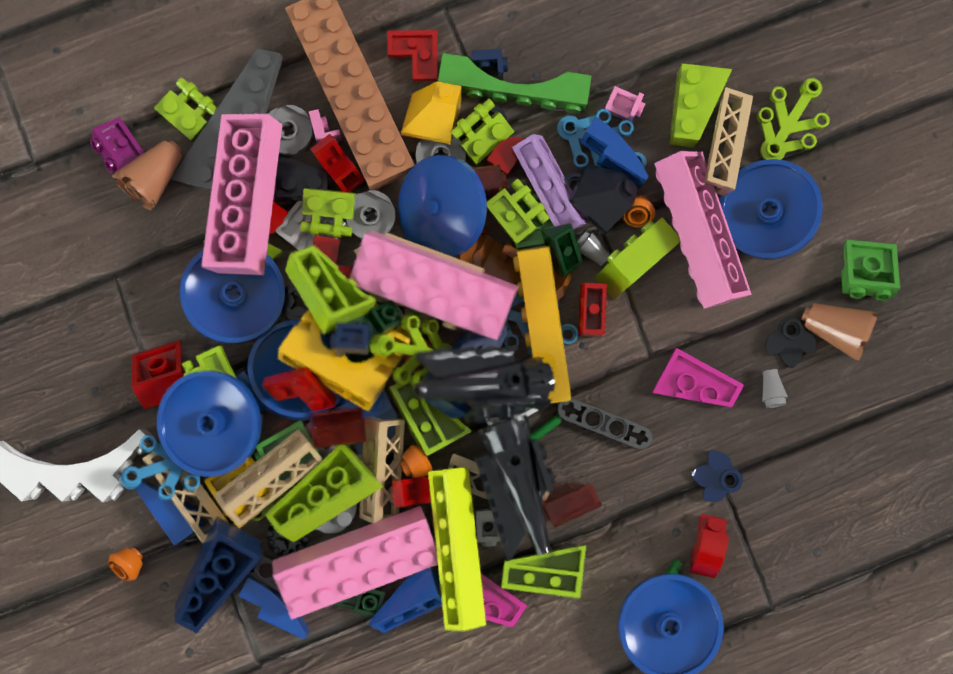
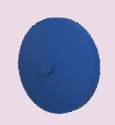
(442, 205)
(773, 209)
(231, 305)
(264, 363)
(208, 423)
(670, 625)

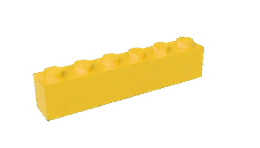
(543, 315)

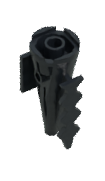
(487, 381)
(516, 488)

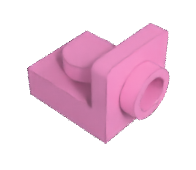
(320, 126)

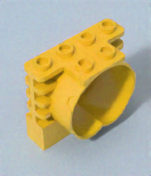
(354, 381)

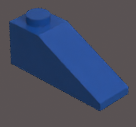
(167, 513)
(414, 598)

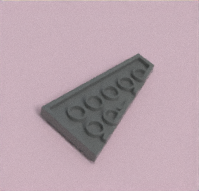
(247, 96)

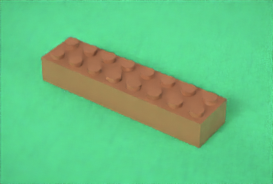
(351, 91)

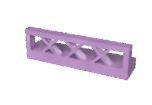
(548, 181)

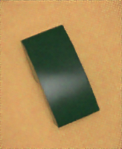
(381, 319)
(365, 603)

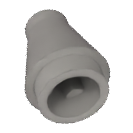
(592, 248)
(773, 389)

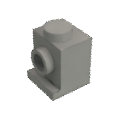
(486, 538)

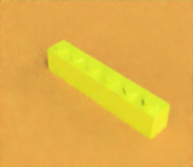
(457, 549)

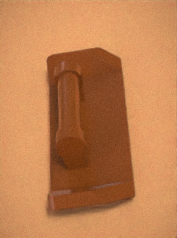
(499, 263)

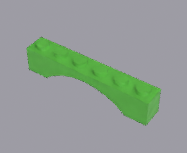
(565, 91)

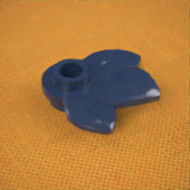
(713, 477)

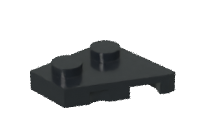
(295, 176)

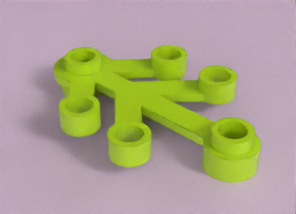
(789, 123)
(384, 345)

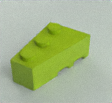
(694, 101)
(637, 257)
(326, 290)
(426, 423)
(550, 573)

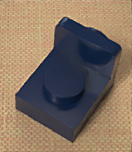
(490, 58)
(350, 338)

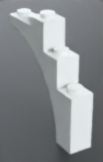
(101, 476)

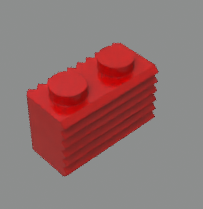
(592, 310)

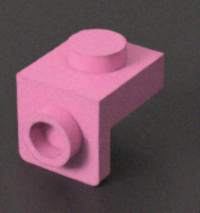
(625, 104)

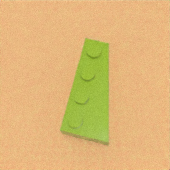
(323, 494)

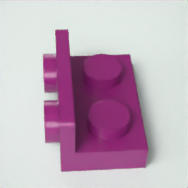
(115, 144)

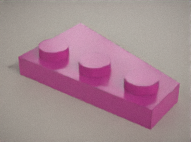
(696, 381)
(500, 604)

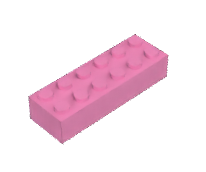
(242, 194)
(702, 229)
(433, 284)
(355, 562)

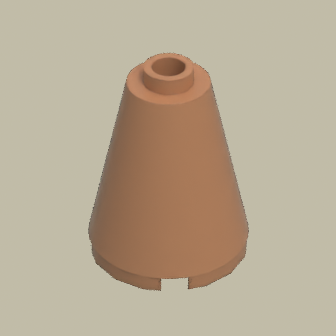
(149, 173)
(841, 326)

